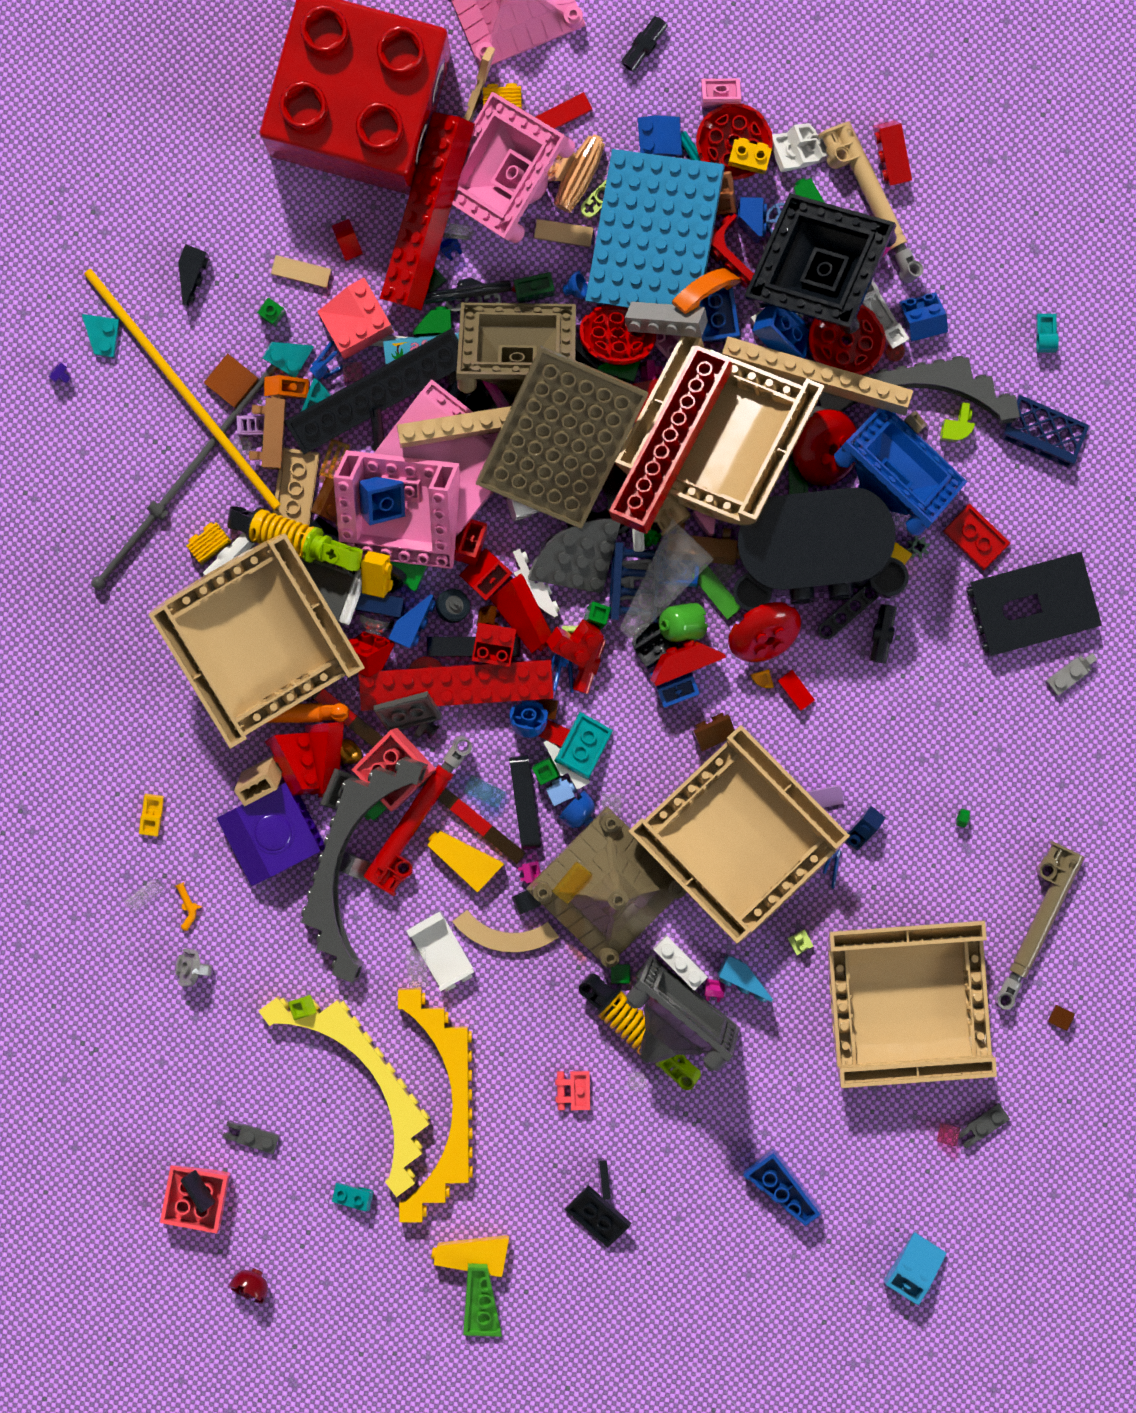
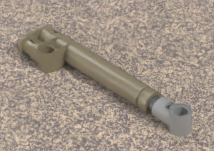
(1064, 868)

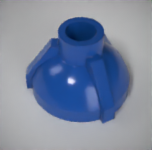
(576, 286)

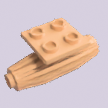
(576, 172)

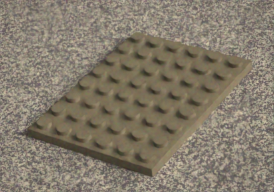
(561, 437)

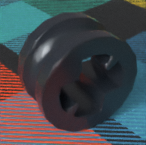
(431, 729)

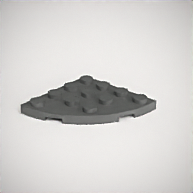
(578, 556)

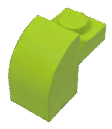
(958, 430)

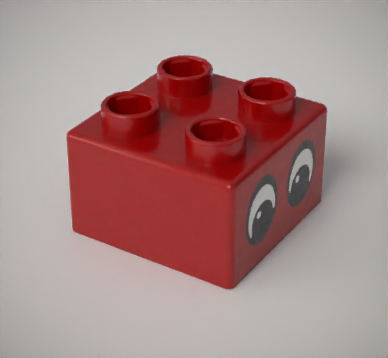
(355, 92)

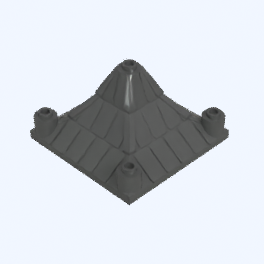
(679, 1019)

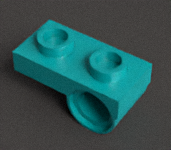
(1046, 333)
(353, 1197)

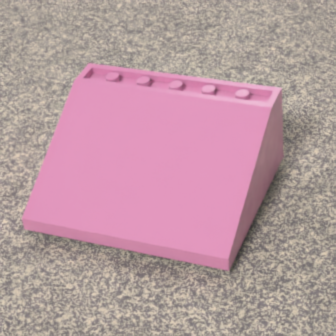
(468, 452)
(431, 508)

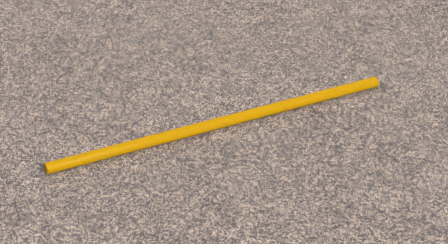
(182, 389)

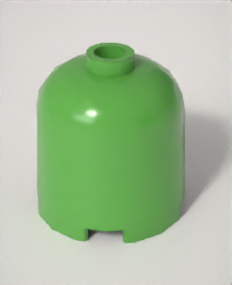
(683, 622)

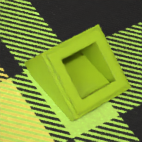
(302, 1007)

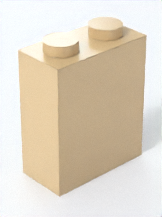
(258, 781)

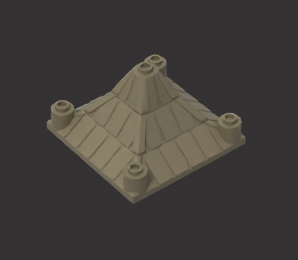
(503, 339)
(620, 895)

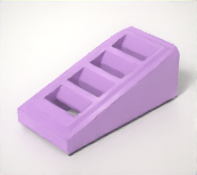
(240, 427)

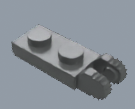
(984, 1124)
(253, 1137)

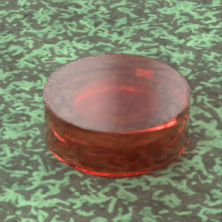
(895, 354)

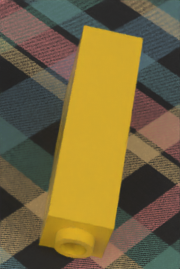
(465, 859)
(476, 1251)

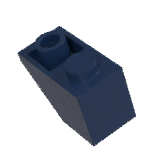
(865, 827)

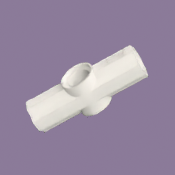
(238, 547)

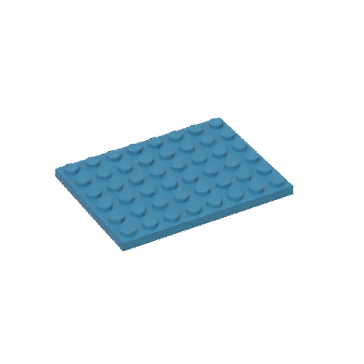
(653, 228)

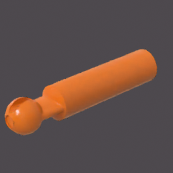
(313, 713)

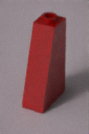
(522, 613)
(326, 749)

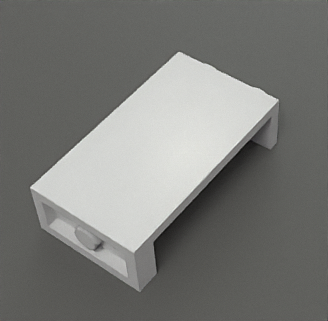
(442, 950)

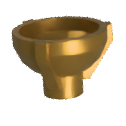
(350, 752)

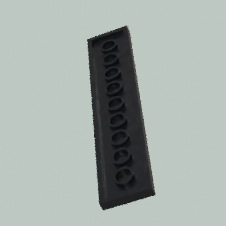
(378, 389)

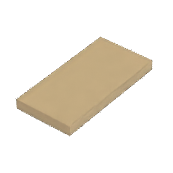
(297, 485)

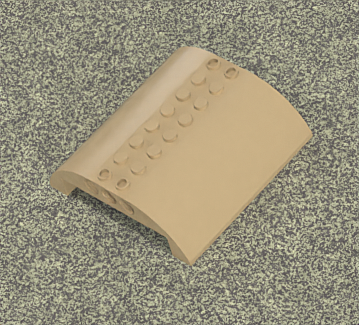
(740, 443)
(255, 638)
(740, 835)
(910, 1004)

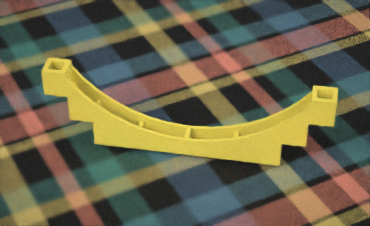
(405, 1114)

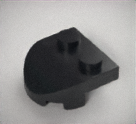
(651, 645)

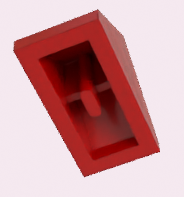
(347, 240)

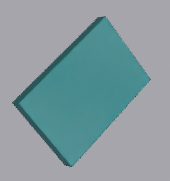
(583, 745)

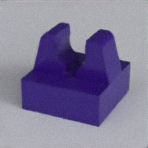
(58, 372)

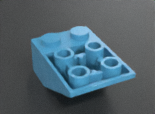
(738, 973)
(915, 1268)

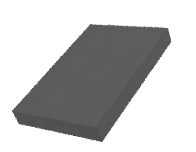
(408, 711)

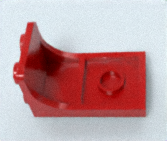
(720, 252)

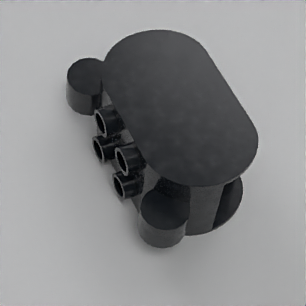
(818, 545)

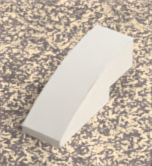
(576, 779)

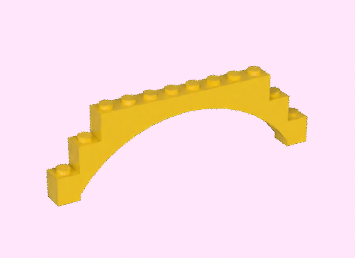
(453, 1047)

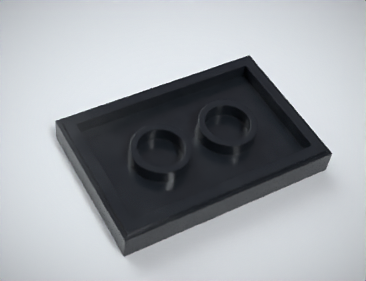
(597, 1216)

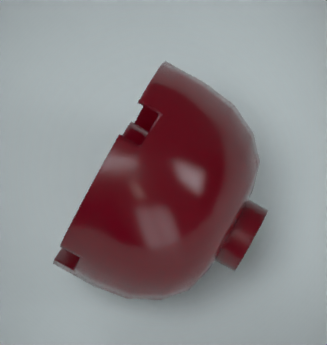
(250, 1285)

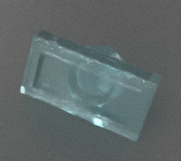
(484, 791)

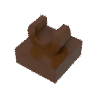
(487, 615)

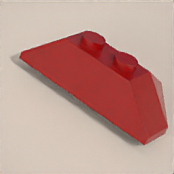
(683, 661)

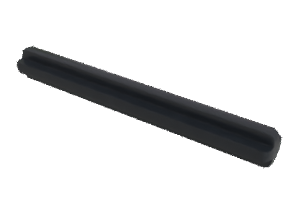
(468, 291)

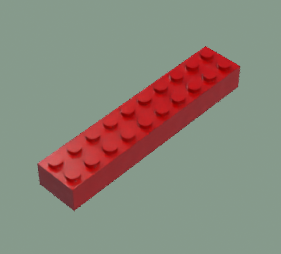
(427, 210)
(671, 440)
(461, 683)

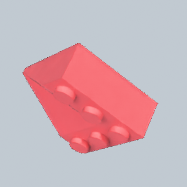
(355, 319)
(386, 755)
(181, 1210)

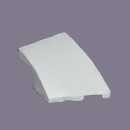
(798, 148)

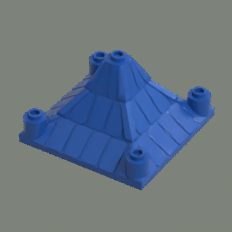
(901, 469)

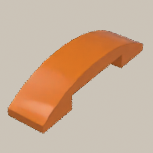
(704, 286)

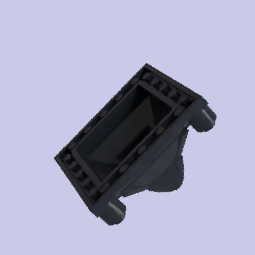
(820, 261)

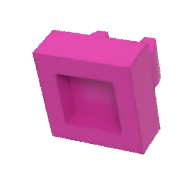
(649, 370)
(531, 871)
(714, 989)

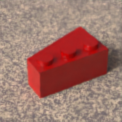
(892, 152)
(296, 761)

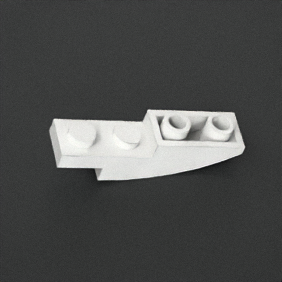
(539, 590)

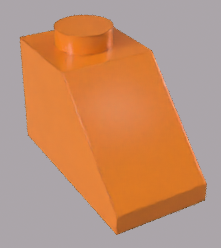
(286, 386)

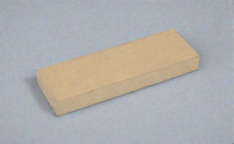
(563, 233)
(301, 271)

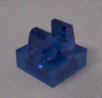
(448, 246)

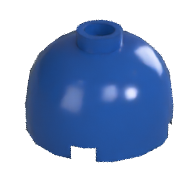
(528, 719)
(579, 812)

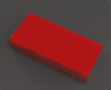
(796, 690)
(554, 733)

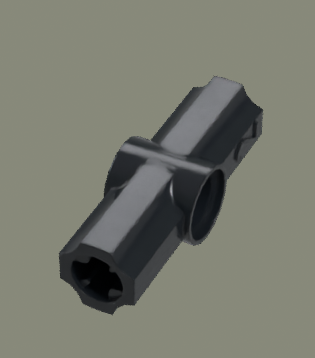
(644, 44)
(883, 633)

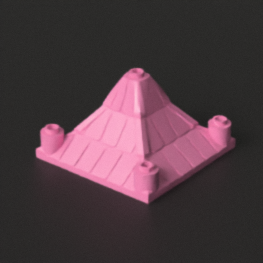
(515, 24)
(507, 166)

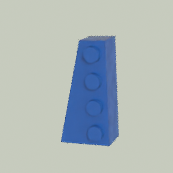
(781, 1184)

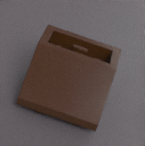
(325, 502)
(714, 732)

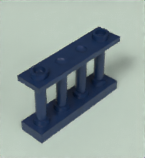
(618, 572)

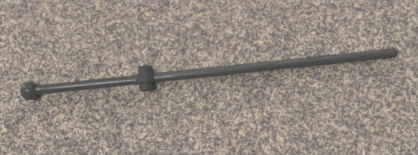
(158, 509)

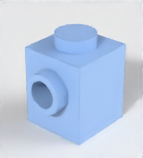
(560, 791)

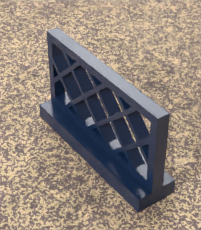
(1042, 447)

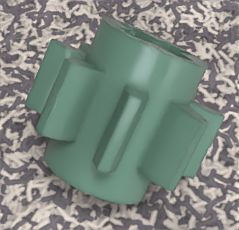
(920, 542)

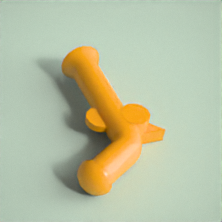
(187, 905)

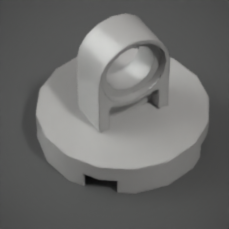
(189, 967)

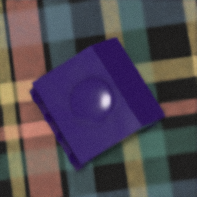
(271, 834)

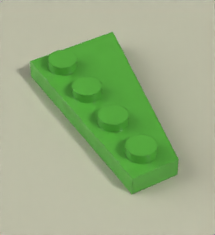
(480, 1305)

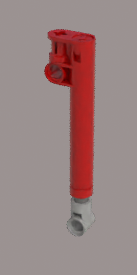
(384, 868)

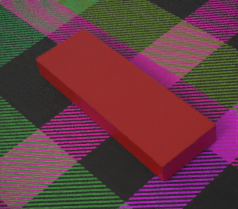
(566, 111)

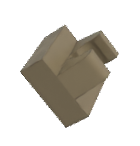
(915, 421)

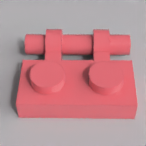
(580, 1090)

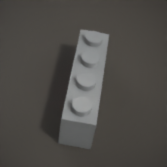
(665, 319)

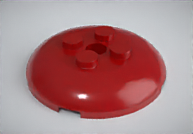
(729, 123)
(608, 339)
(859, 356)
(812, 451)
(765, 632)

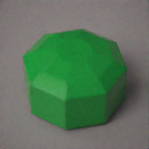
(963, 818)

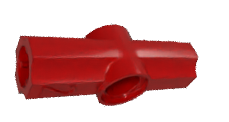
(586, 674)

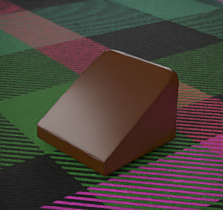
(551, 707)
(1061, 1017)

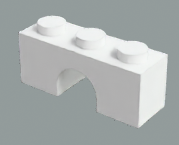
(680, 962)

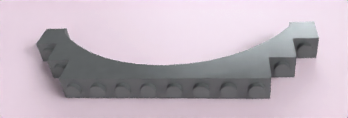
(941, 375)
(323, 899)

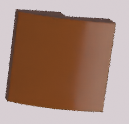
(231, 380)

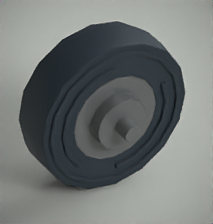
(452, 605)

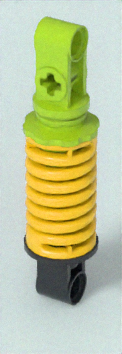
(306, 540)
(632, 1024)

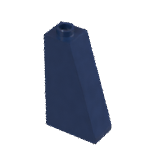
(386, 606)

